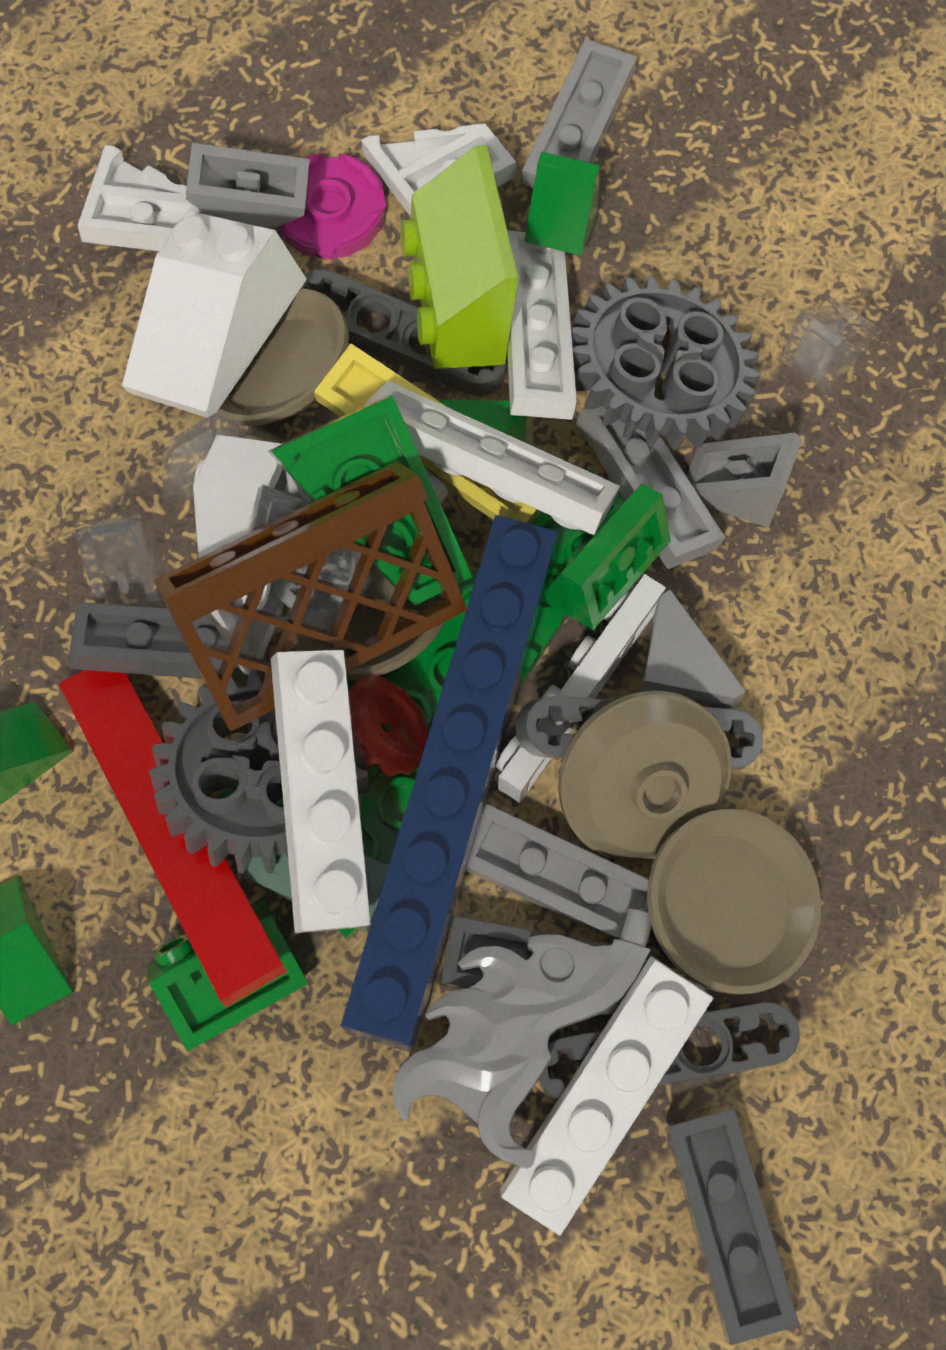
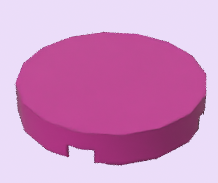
(337, 224)

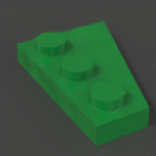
(355, 448)

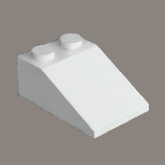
(208, 311)
(224, 504)

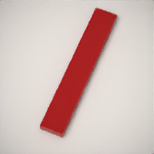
(204, 897)

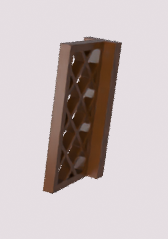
(301, 540)

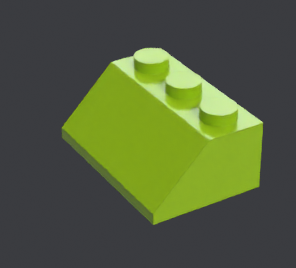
(461, 264)

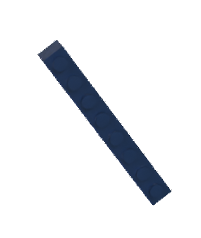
(450, 787)

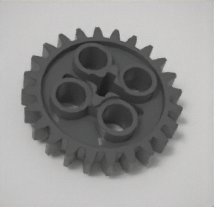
(704, 365)
(246, 820)

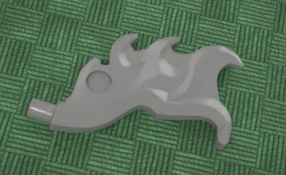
(505, 1023)

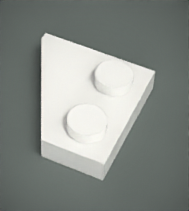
(414, 163)
(131, 205)

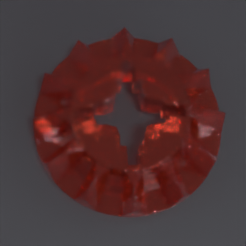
(382, 701)

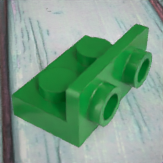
(612, 559)
(191, 999)

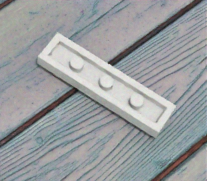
(540, 334)
(503, 462)
(592, 667)
(319, 791)
(606, 1095)

